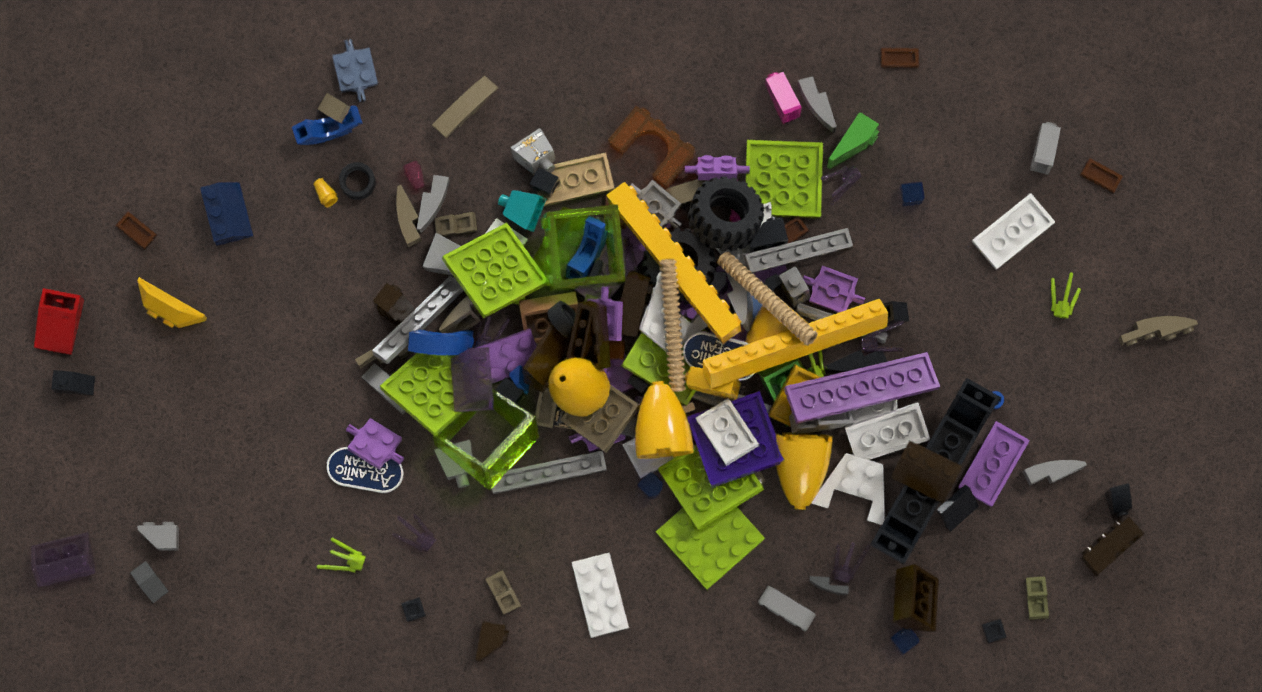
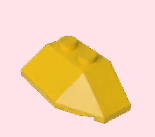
(167, 307)

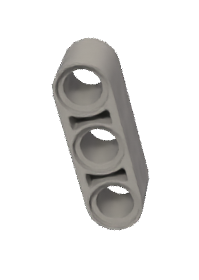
(787, 608)

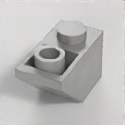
(163, 537)

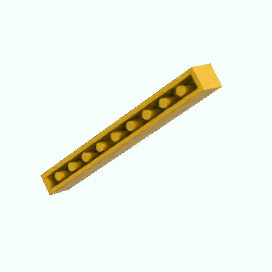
(660, 247)
(787, 347)

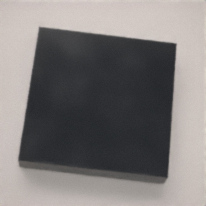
(957, 507)

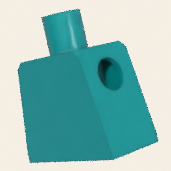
(523, 208)

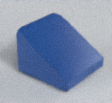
(517, 377)

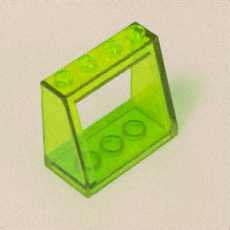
(614, 249)
(507, 452)

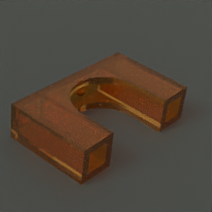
(641, 123)

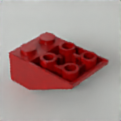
(58, 321)

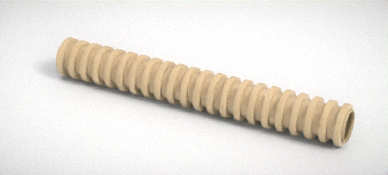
(767, 298)
(672, 325)

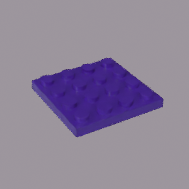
(755, 416)

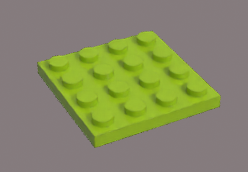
(787, 176)
(495, 270)
(650, 364)
(424, 390)
(693, 490)
(714, 547)

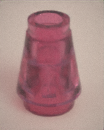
(414, 174)

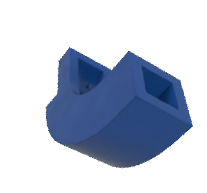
(323, 130)
(589, 249)
(440, 343)

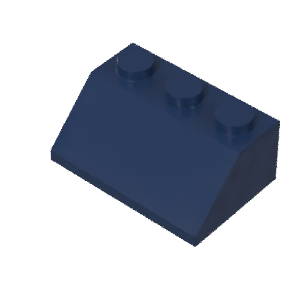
(226, 212)

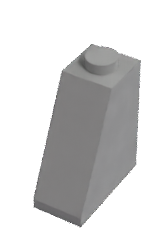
(1045, 148)

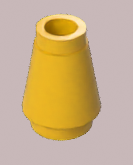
(325, 193)

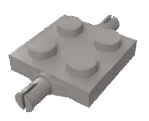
(659, 203)

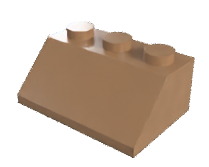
(535, 312)

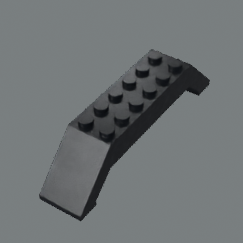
(951, 440)

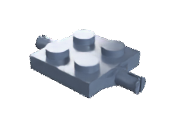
(355, 70)

